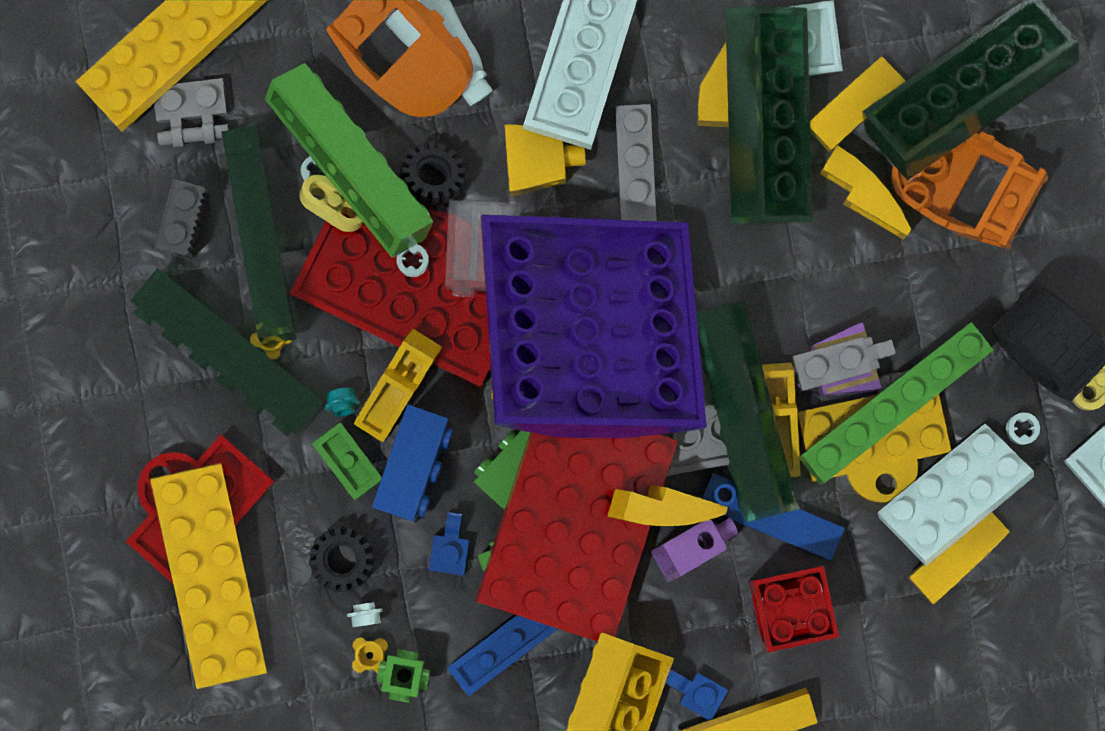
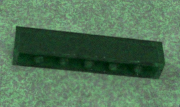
(259, 235)
(227, 352)
(745, 412)

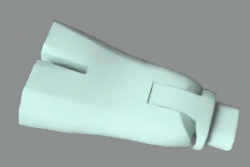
(408, 35)

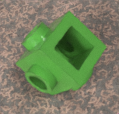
(389, 671)

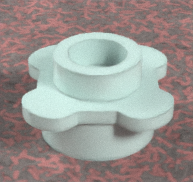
(365, 615)

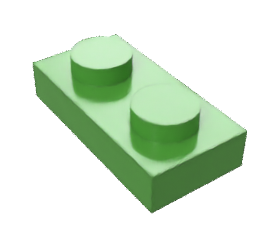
(347, 461)

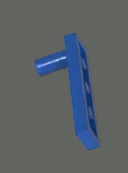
(793, 527)

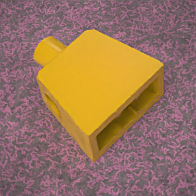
(537, 160)

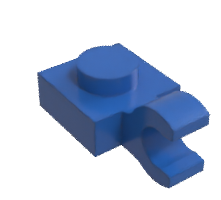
(450, 551)
(699, 694)

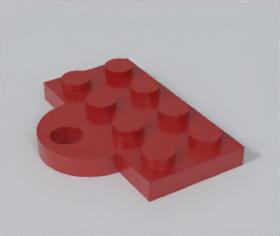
(243, 481)

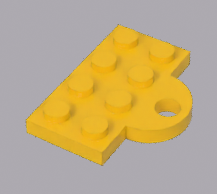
(895, 454)

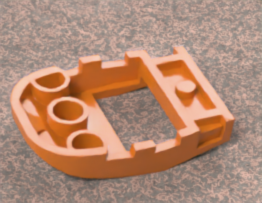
(426, 75)
(940, 185)

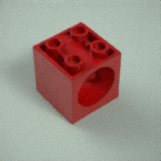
(793, 609)

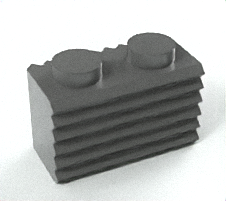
(182, 219)

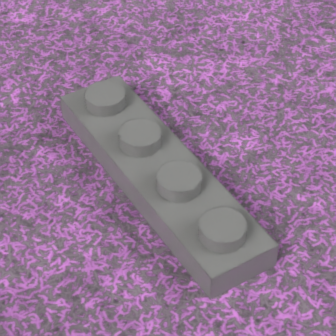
(635, 162)

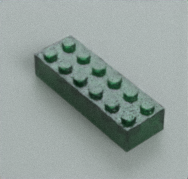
(971, 86)
(769, 115)

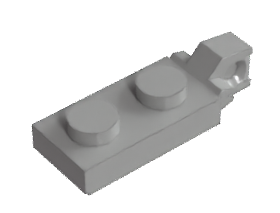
(840, 362)

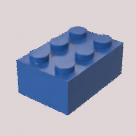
(413, 464)

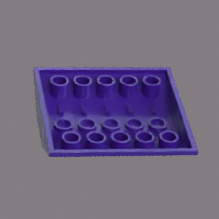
(592, 326)

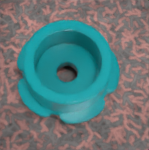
(341, 402)

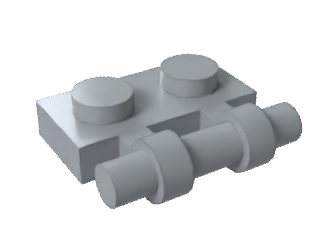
(192, 101)

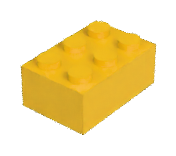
(620, 687)

